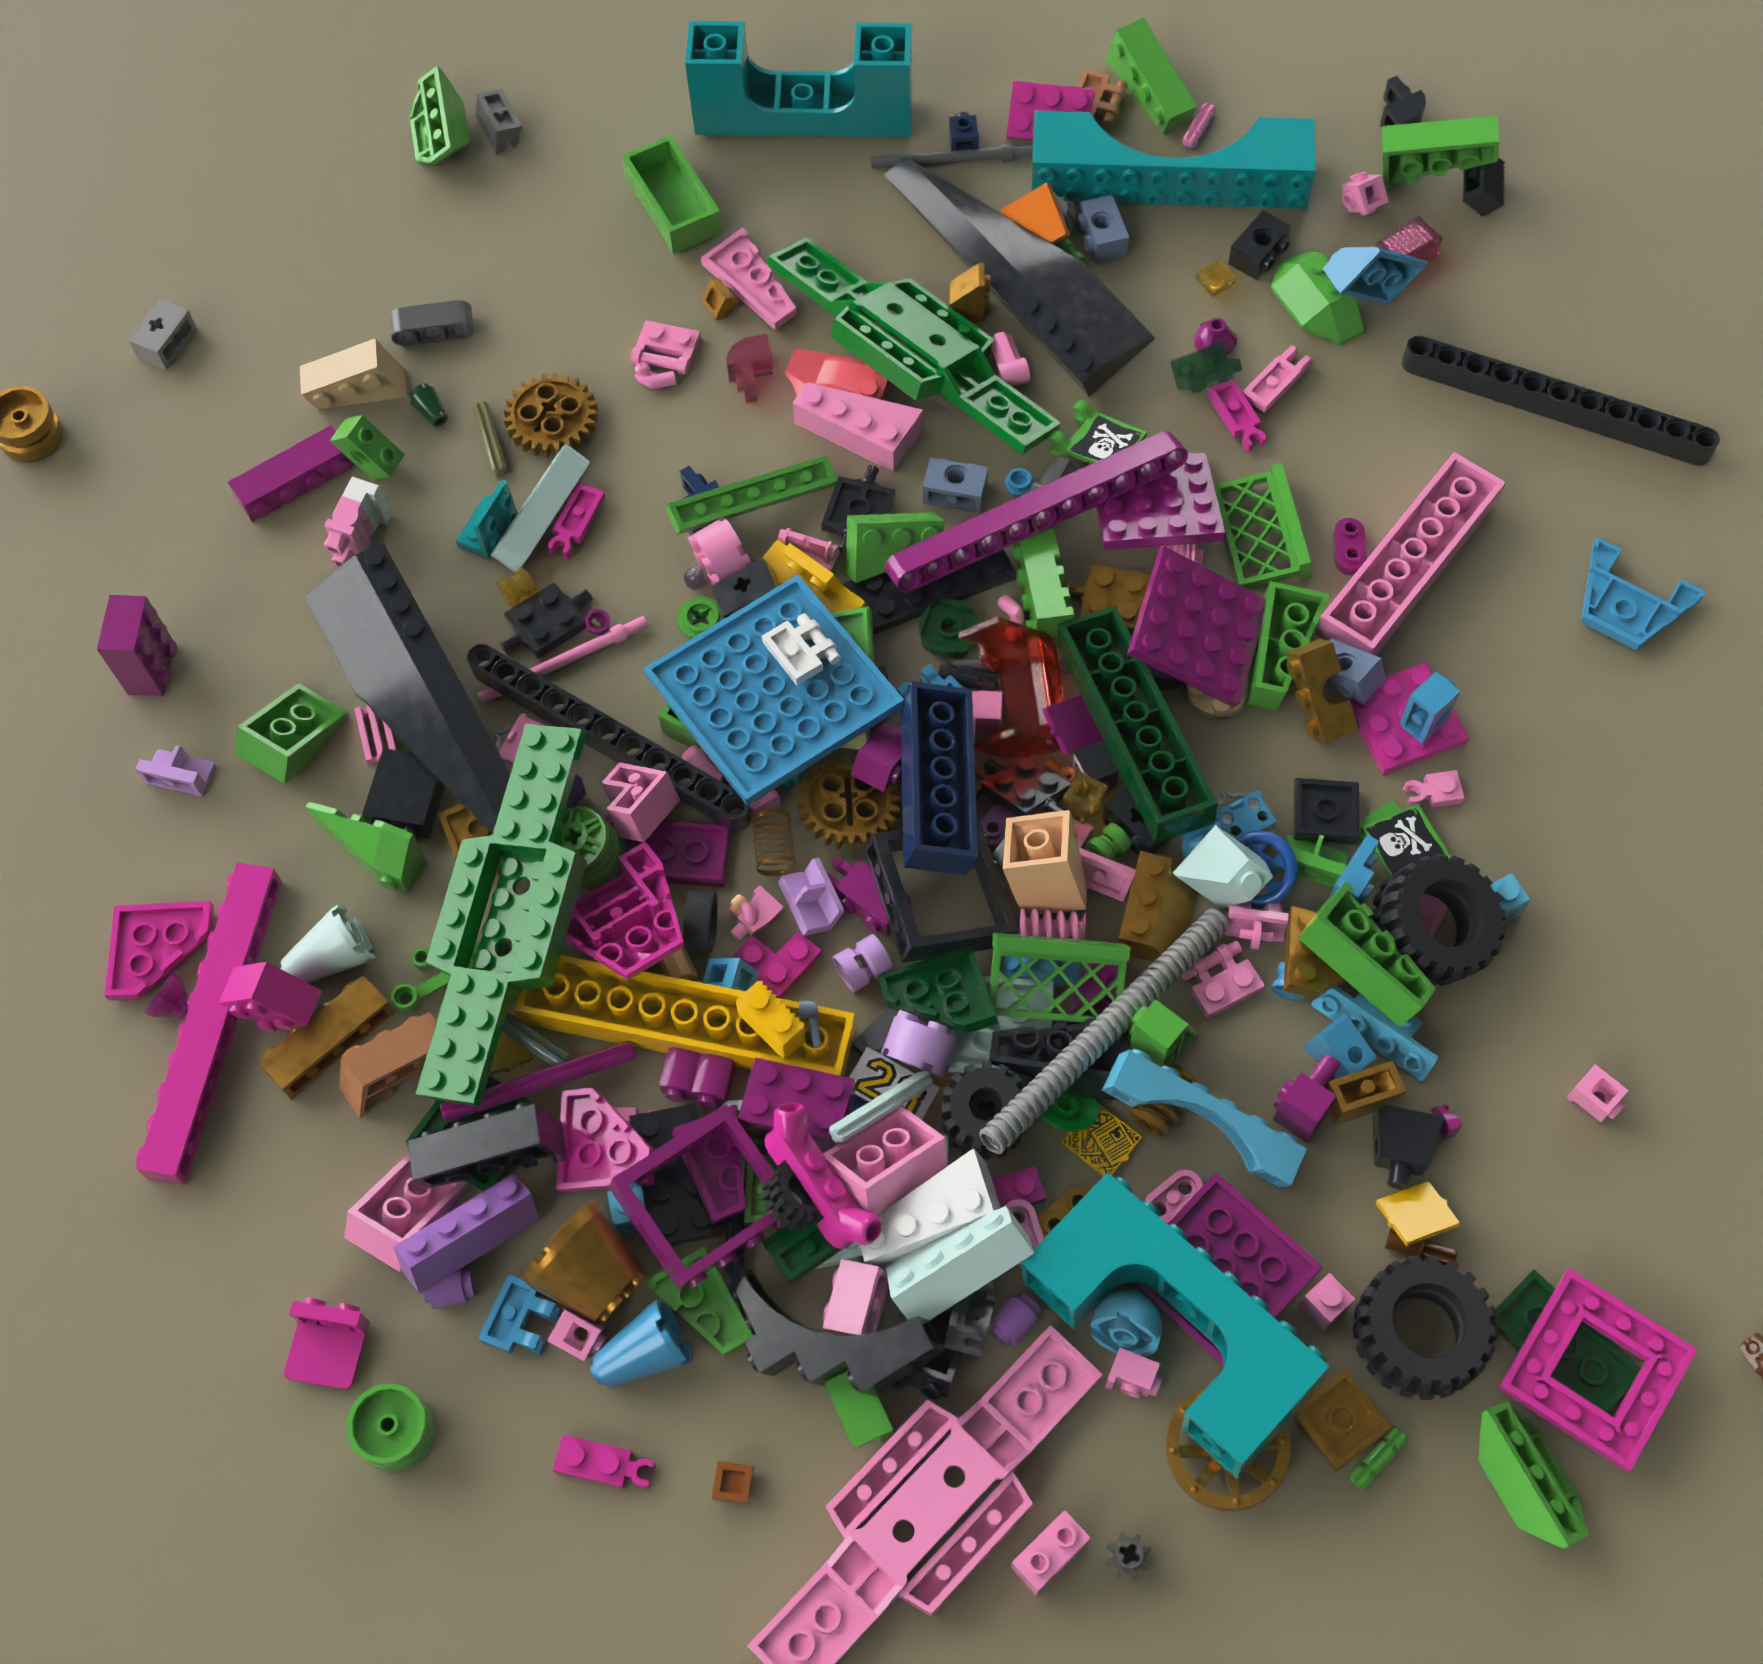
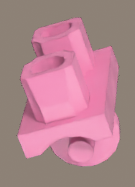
(1257, 924)

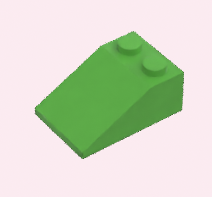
(288, 732)

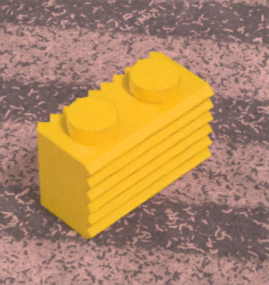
(771, 1019)

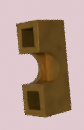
(1310, 668)

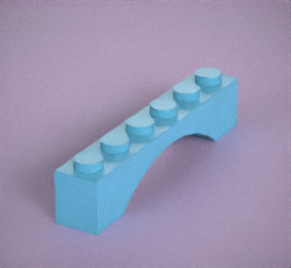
(1265, 1152)

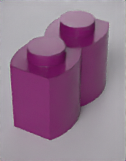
(697, 1077)

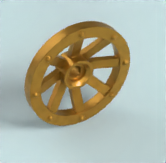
(1195, 1488)

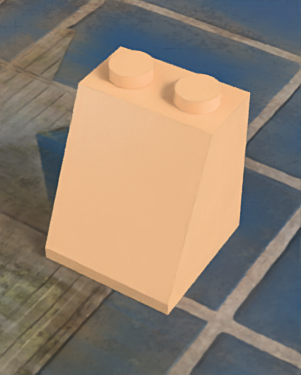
(1044, 863)

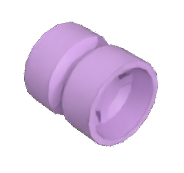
(871, 955)

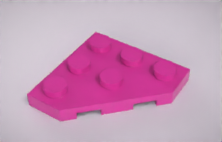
(151, 943)
(596, 1143)

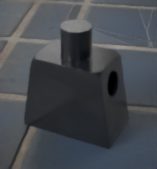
(1404, 1142)

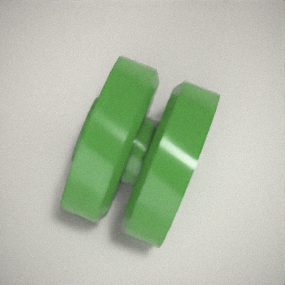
(376, 1412)

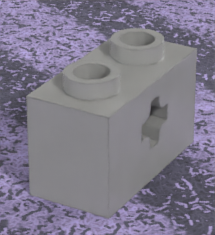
(162, 334)

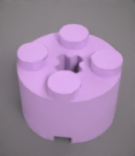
(918, 1044)

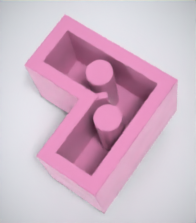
(638, 799)

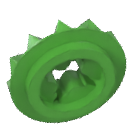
(699, 607)

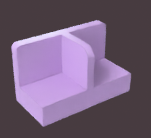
(176, 771)
(812, 899)

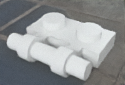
(794, 654)

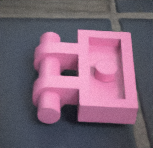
(1226, 988)

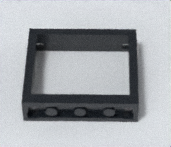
(899, 914)

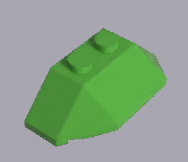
(437, 119)
(1314, 299)
(1529, 1477)

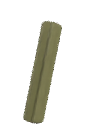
(490, 439)

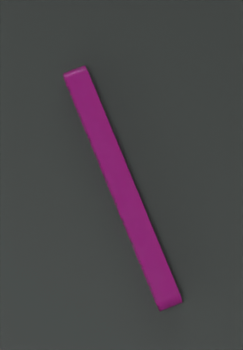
(1035, 511)

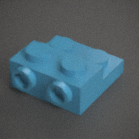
(1360, 871)

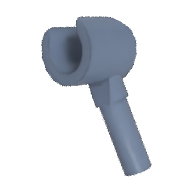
(809, 1011)

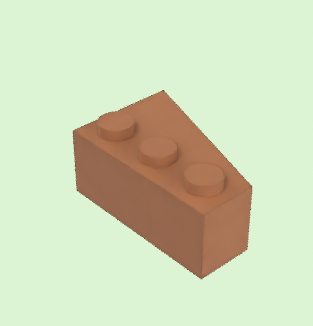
(385, 1062)

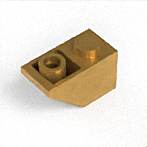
(971, 293)

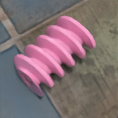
(1052, 928)

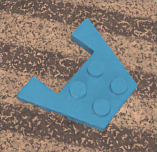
(1624, 609)

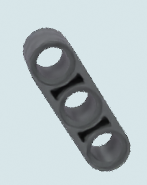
(431, 323)

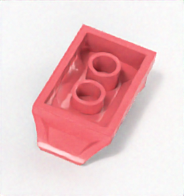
(835, 372)

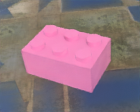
(888, 1159)

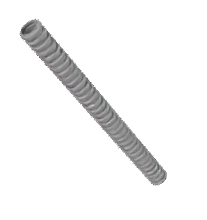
(1102, 1032)

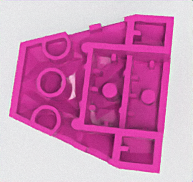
(629, 918)

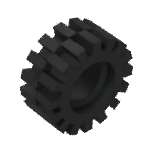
(783, 1203)

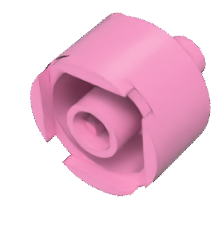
(718, 550)

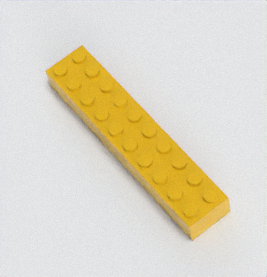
(673, 1013)

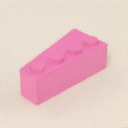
(859, 423)

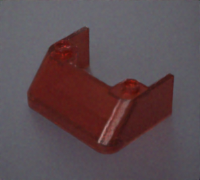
(1028, 683)

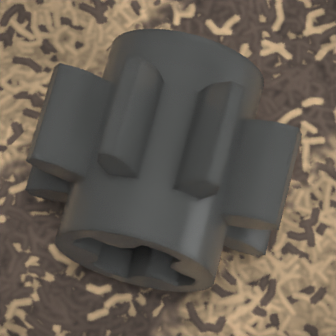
(1118, 1557)

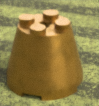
(587, 1265)

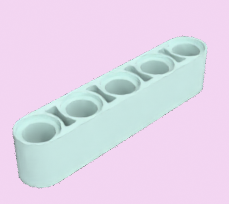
(540, 508)

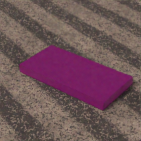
(689, 851)

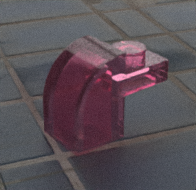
(747, 360)

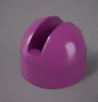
(601, 617)

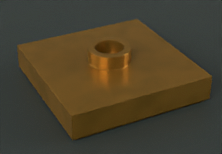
(1341, 1420)

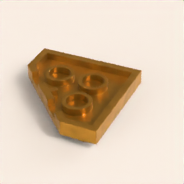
(1304, 970)

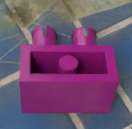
(1306, 1100)

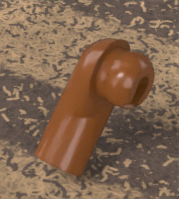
(1066, 773)

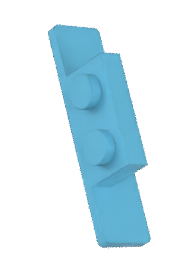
(1380, 1031)

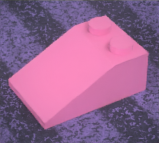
(396, 1211)

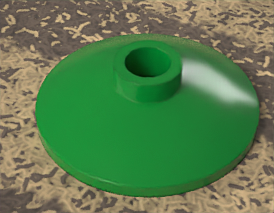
(1072, 1112)

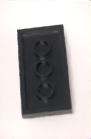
(673, 1197)

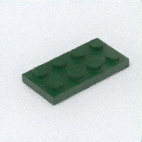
(1591, 1361)

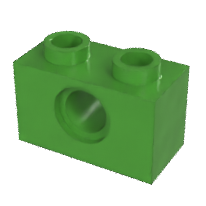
(367, 447)

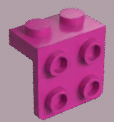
(326, 1343)

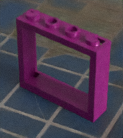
(622, 1186)

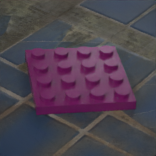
(1165, 511)
(1198, 627)
(1244, 1245)

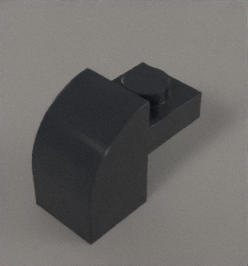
(1401, 104)

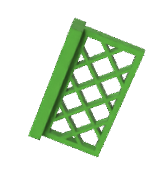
(1288, 527)
(1062, 950)

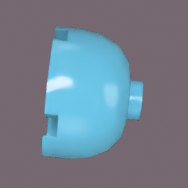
(1127, 1322)

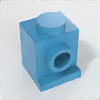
(730, 973)

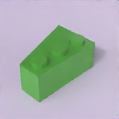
(879, 536)

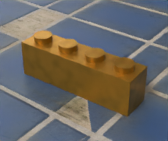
(327, 1037)

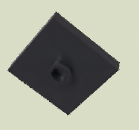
(1327, 810)

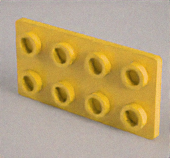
(791, 561)

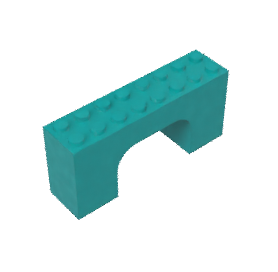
(741, 98)
(1123, 1241)

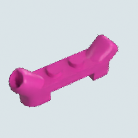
(842, 1217)

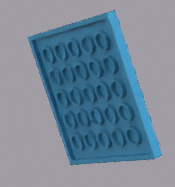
(751, 711)

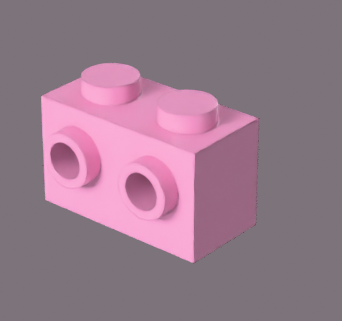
(856, 1299)

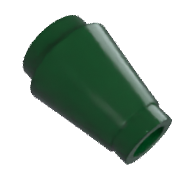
(428, 404)

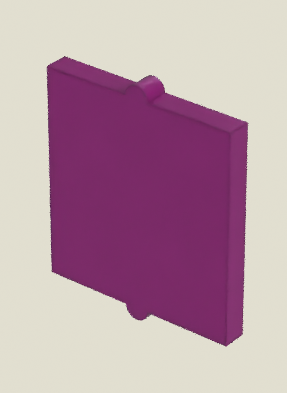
(1072, 724)

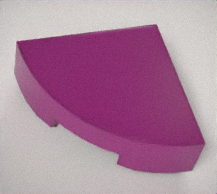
(1451, 1122)

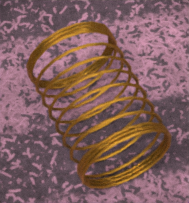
(772, 858)

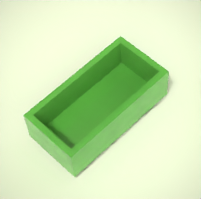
(672, 194)

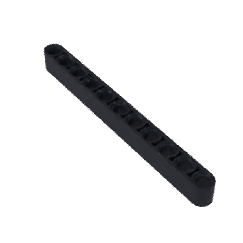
(1560, 400)
(601, 724)

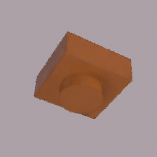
(732, 1482)

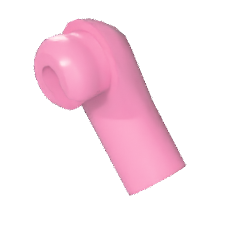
(653, 380)
(1012, 609)

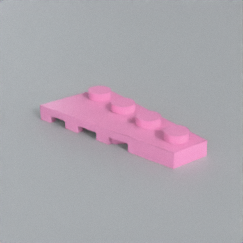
(750, 279)

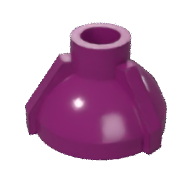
(1214, 332)
(169, 1000)

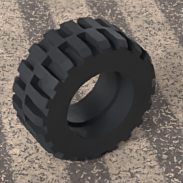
(1469, 900)
(1450, 1291)

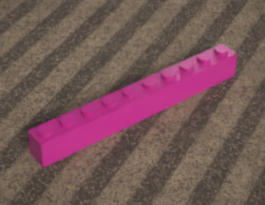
(208, 1027)

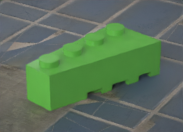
(1437, 147)

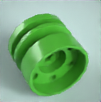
(595, 842)

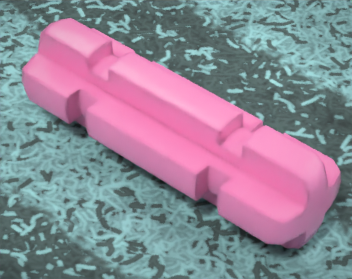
(1199, 125)

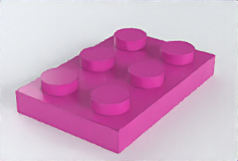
(1033, 97)

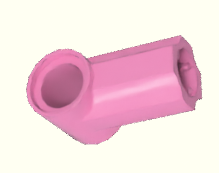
(1007, 360)

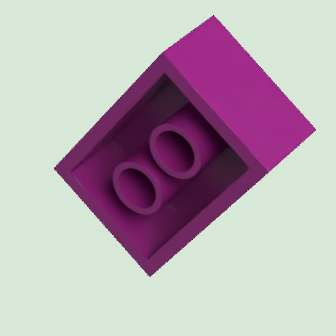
(136, 645)
(775, 1083)

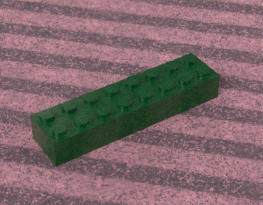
(1136, 725)

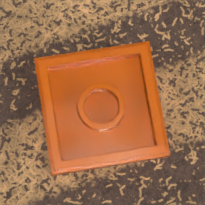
(1039, 213)

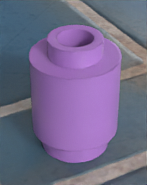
(452, 1290)
(1015, 1319)

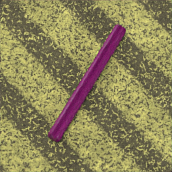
(543, 1080)

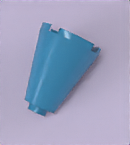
(642, 1348)

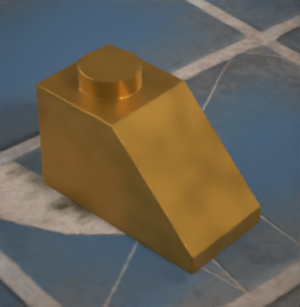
(1365, 1092)

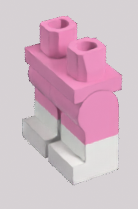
(355, 520)

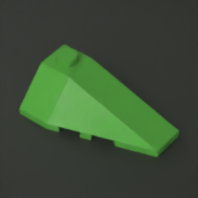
(381, 847)

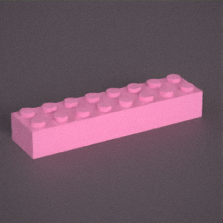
(1411, 556)

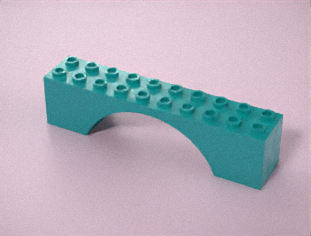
(1261, 170)

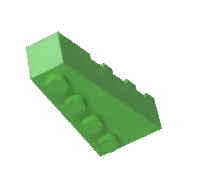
(1150, 75)
(1043, 582)
(1286, 624)
(1366, 956)

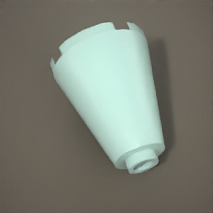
(329, 948)

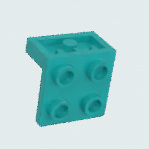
(488, 522)

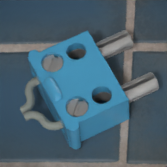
(1245, 814)

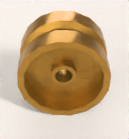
(28, 424)

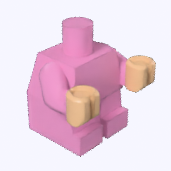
(755, 914)

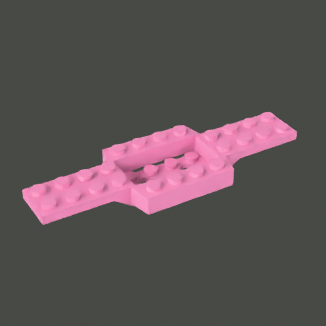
(871, 1564)

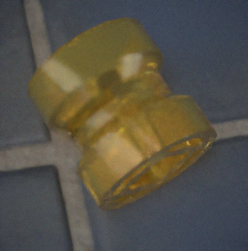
(516, 587)

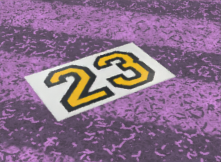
(878, 1074)

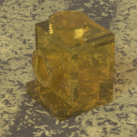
(1084, 797)

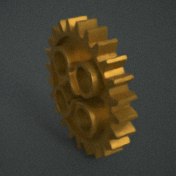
(555, 407)
(817, 804)

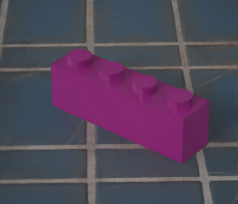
(289, 474)

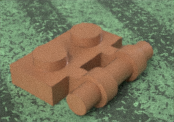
(1116, 93)

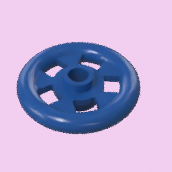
(1284, 859)

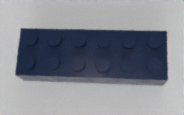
(938, 779)

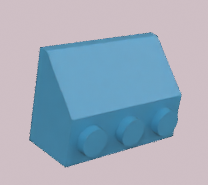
(1372, 272)

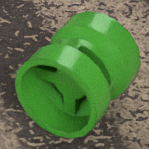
(1110, 843)

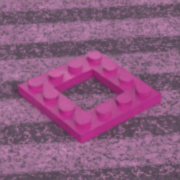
(1665, 1357)

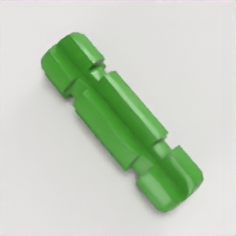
(1378, 1458)

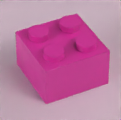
(269, 997)

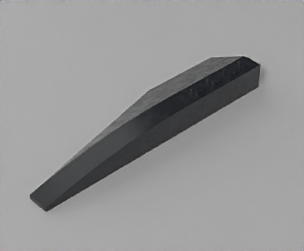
(1035, 280)
(407, 678)

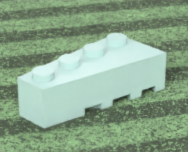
(957, 1264)

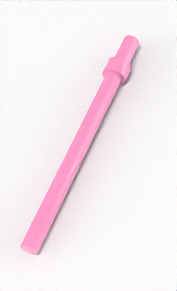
(616, 634)

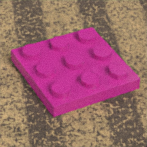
(1380, 728)

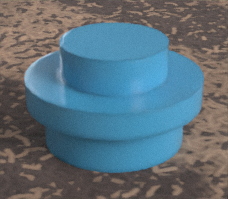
(1019, 482)

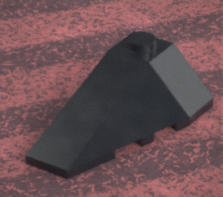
(1032, 1049)

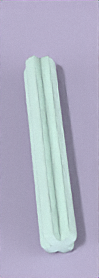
(880, 1106)

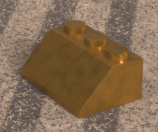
(1157, 907)

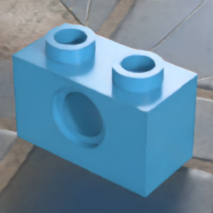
(1429, 707)

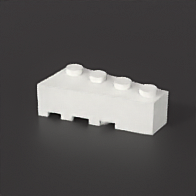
(934, 1210)

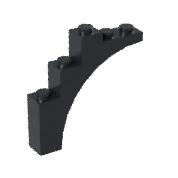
(873, 1358)

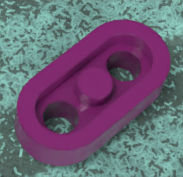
(1349, 543)

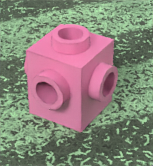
(1364, 193)

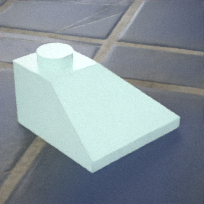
(1224, 870)

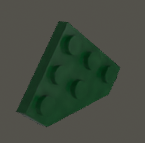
(942, 990)

